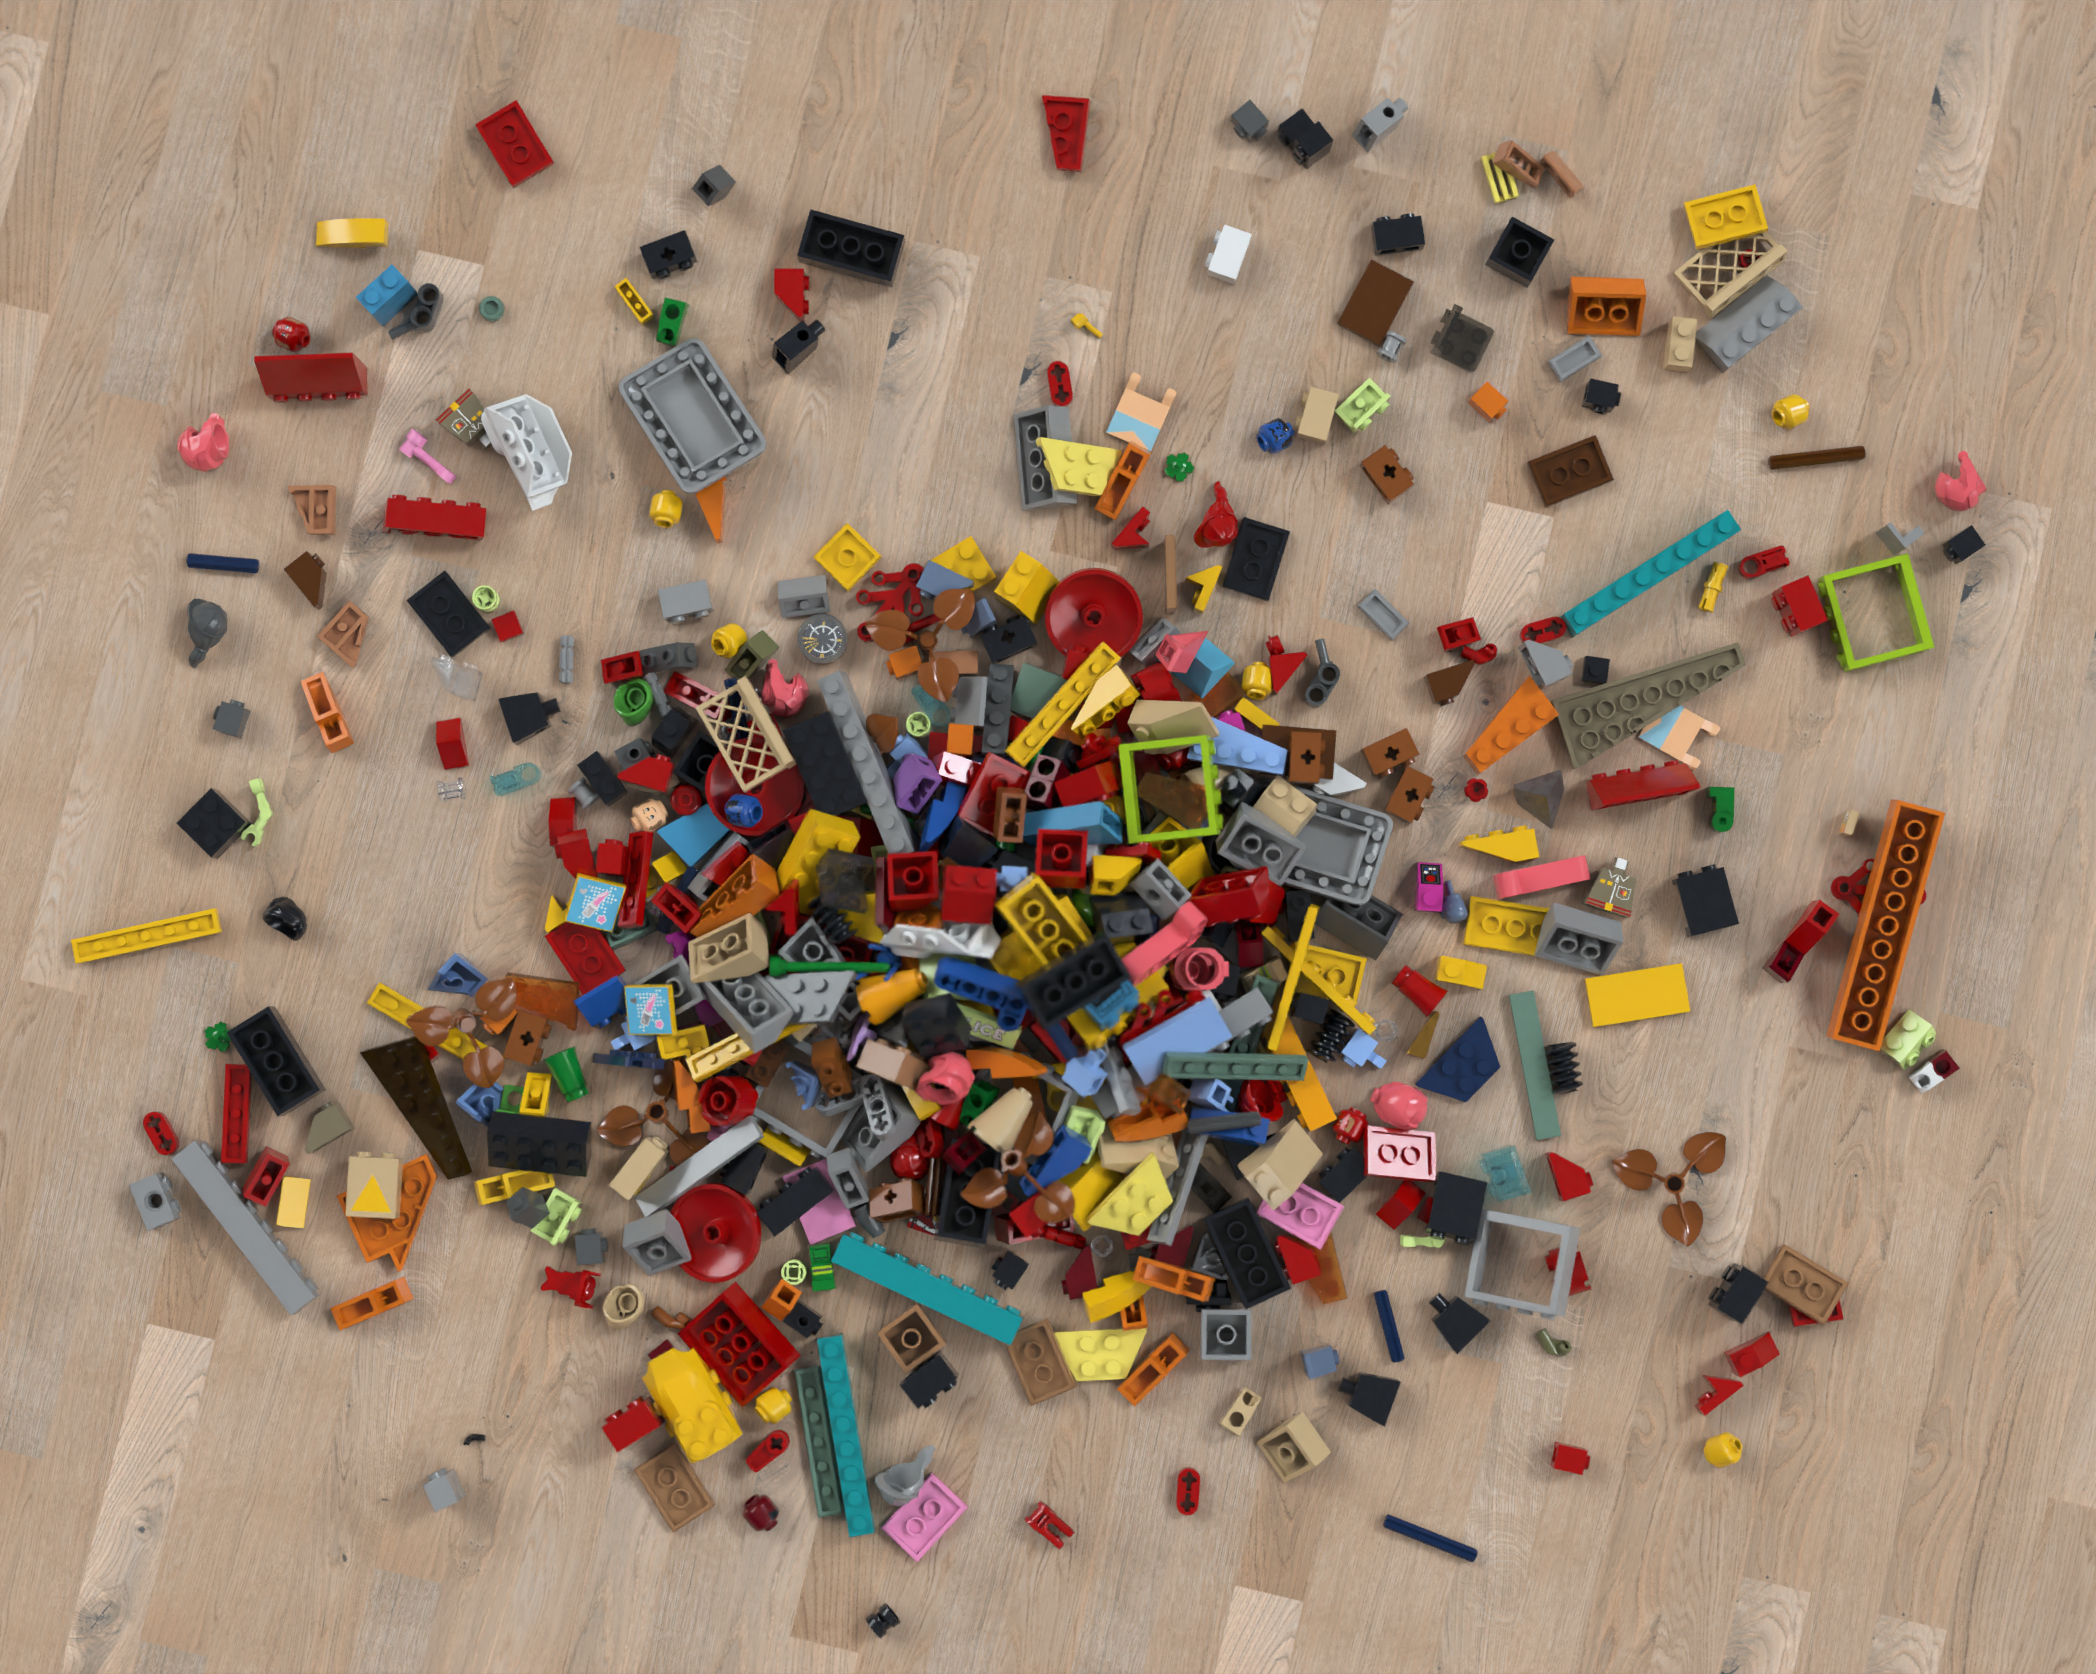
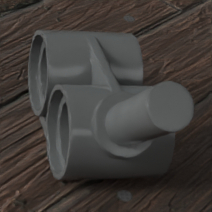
(422, 307)
(1318, 682)

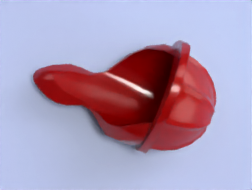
(1219, 522)
(1257, 1097)
(908, 1161)

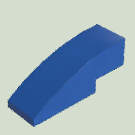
(941, 814)

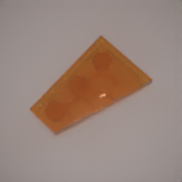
(548, 996)

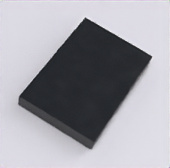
(1256, 559)
(448, 614)

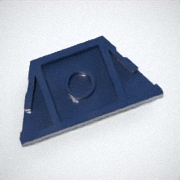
(629, 1059)
(1464, 1065)

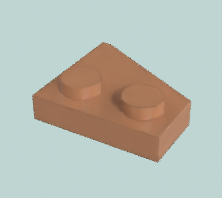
(316, 507)
(346, 633)

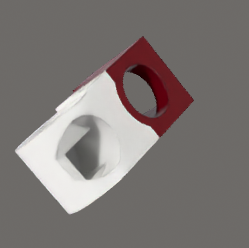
(1934, 1071)

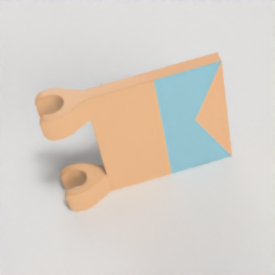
(1138, 416)
(1676, 732)

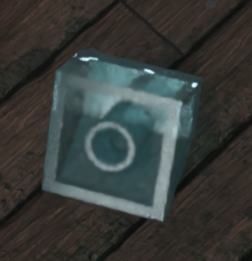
(1504, 1173)

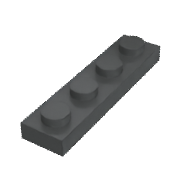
(998, 709)

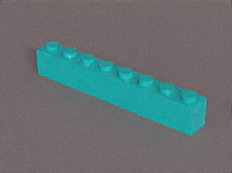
(1650, 573)
(928, 1289)
(846, 1435)

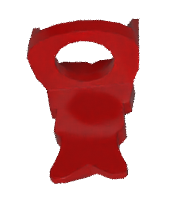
(577, 1285)

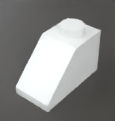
(1342, 783)

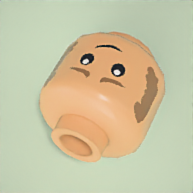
(649, 815)

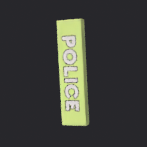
(986, 1027)

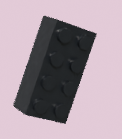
(851, 248)
(825, 765)
(1073, 980)
(276, 1061)
(539, 1144)
(958, 1219)
(1246, 1253)

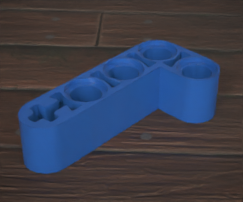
(984, 987)

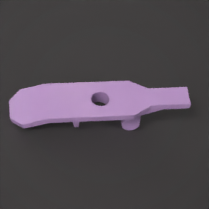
(861, 1033)

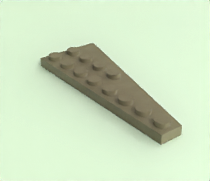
(1615, 710)

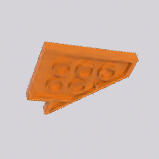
(390, 1235)

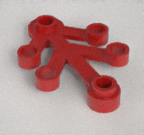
(893, 598)
(1854, 888)
(1158, 1014)

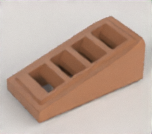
(1505, 158)

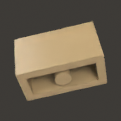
(1680, 344)
(1317, 415)

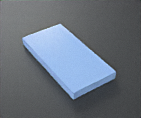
(1189, 1031)

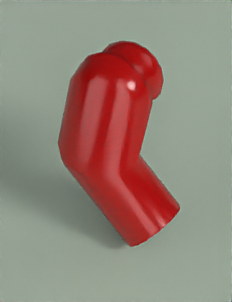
(1480, 656)

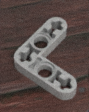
(863, 1096)

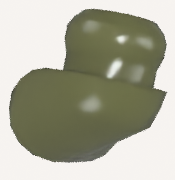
(1553, 1346)

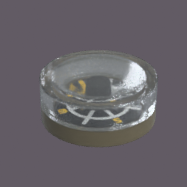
(822, 638)

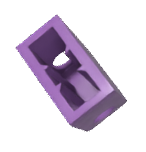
(915, 782)

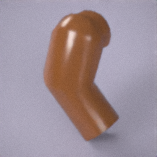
(669, 1321)

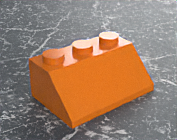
(1605, 306)

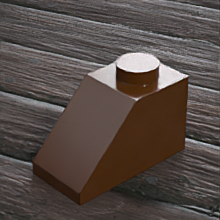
(309, 577)
(1448, 682)

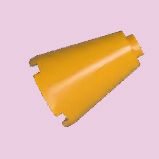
(887, 998)

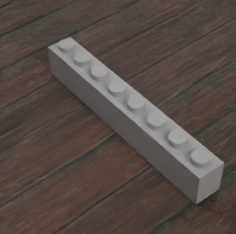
(867, 763)
(1238, 1017)
(245, 1226)

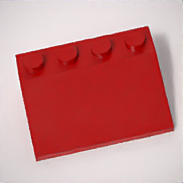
(312, 376)
(1640, 786)
(739, 1344)

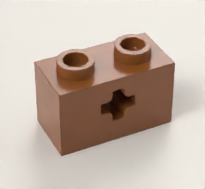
(1388, 487)
(1399, 742)
(1297, 769)
(1398, 804)
(1009, 814)
(516, 1046)
(831, 1067)
(897, 1200)

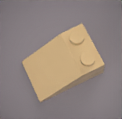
(1169, 720)
(1286, 806)
(729, 951)
(1127, 1155)
(1281, 1164)

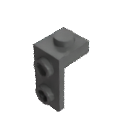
(668, 657)

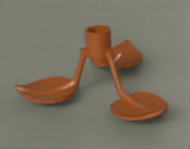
(890, 631)
(882, 730)
(432, 1025)
(623, 1124)
(1638, 1168)
(987, 1186)

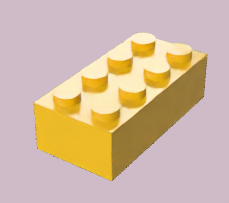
(809, 845)
(1039, 919)
(1012, 955)

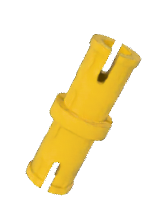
(1713, 587)

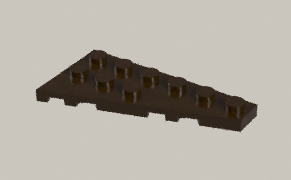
(413, 1086)

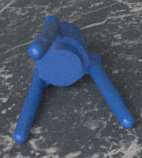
(885, 956)

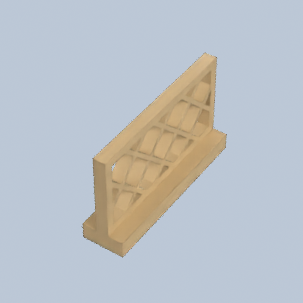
(1739, 284)
(765, 725)

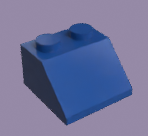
(603, 1002)

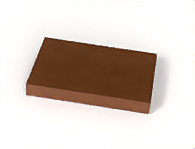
(1375, 302)
(1570, 471)
(1280, 736)

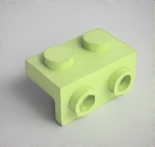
(1362, 405)
(1908, 1039)
(1087, 1123)
(562, 1210)

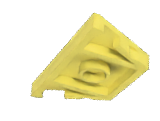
(1078, 466)
(1135, 1200)
(1100, 1353)

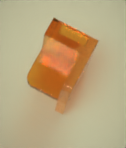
(1166, 1093)

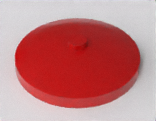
(1094, 609)
(777, 795)
(719, 1232)

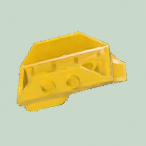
(691, 1403)

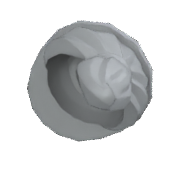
(904, 1480)

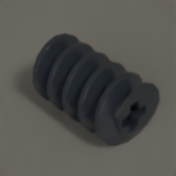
(833, 920)
(1331, 1037)
(1564, 1067)

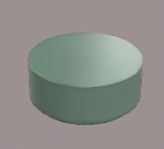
(492, 308)

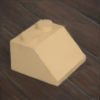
(1293, 1447)

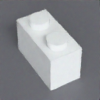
(1228, 254)

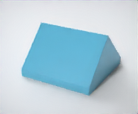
(1206, 669)

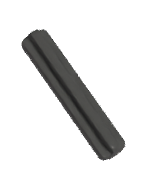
(1224, 1122)

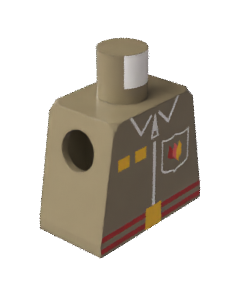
(464, 420)
(1612, 890)

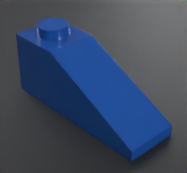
(1251, 1136)
(1063, 1157)

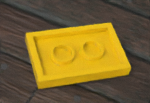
(1725, 217)
(1341, 967)

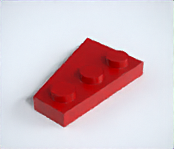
(727, 864)

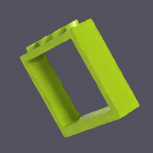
(1912, 600)
(1210, 773)

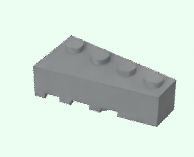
(813, 946)

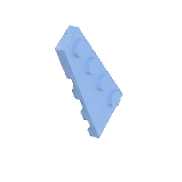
(1243, 751)

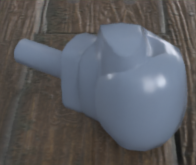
(1453, 907)

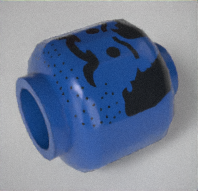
(1275, 436)
(743, 810)

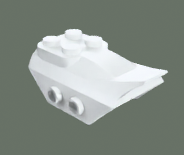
(532, 445)
(951, 939)

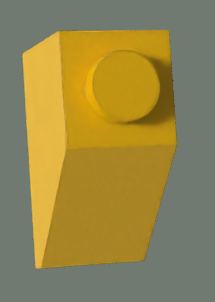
(1460, 972)

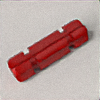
(1277, 1090)
(1063, 1237)

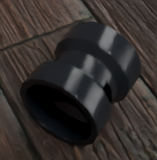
(883, 1620)

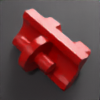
(1097, 749)

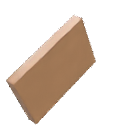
(1170, 574)
(1804, 1284)
(1040, 1362)
(674, 1487)

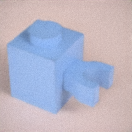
(904, 745)
(1011, 877)
(636, 1041)
(1359, 1049)
(1085, 1074)
(1210, 1094)

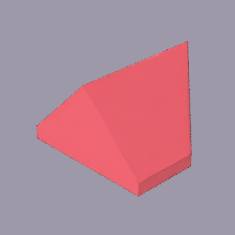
(1180, 650)

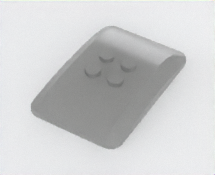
(692, 416)
(1341, 850)

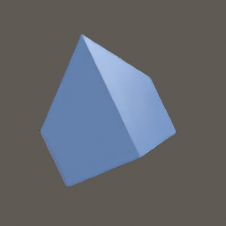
(458, 977)
(806, 1082)
(481, 1102)

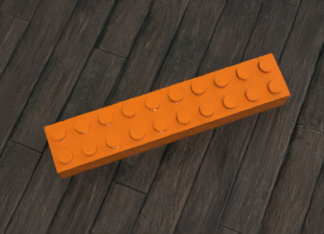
(1885, 924)

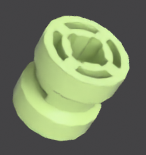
(482, 596)
(916, 722)
(794, 1268)

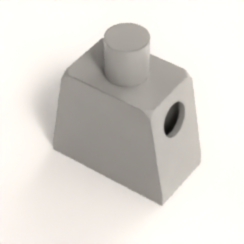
(1379, 123)

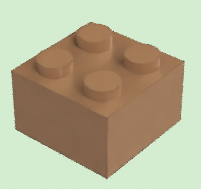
(892, 1063)
(911, 1337)

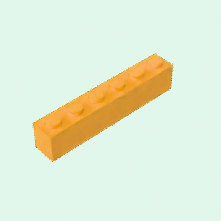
(1305, 1094)

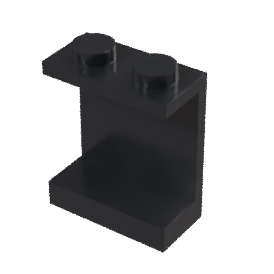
(1706, 900)
(1456, 1208)

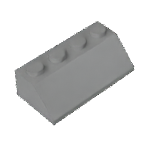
(1747, 322)
(1035, 480)
(749, 1008)

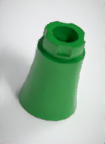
(568, 1073)

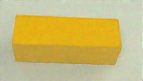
(634, 301)
(1254, 714)

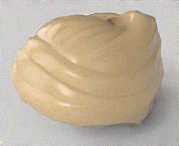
(623, 1306)

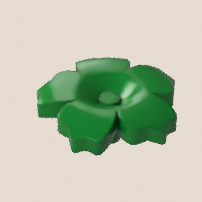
(1178, 466)
(218, 1037)

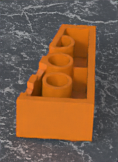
(1515, 722)
(742, 893)

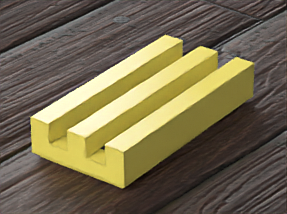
(1514, 192)

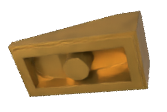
(1421, 1043)

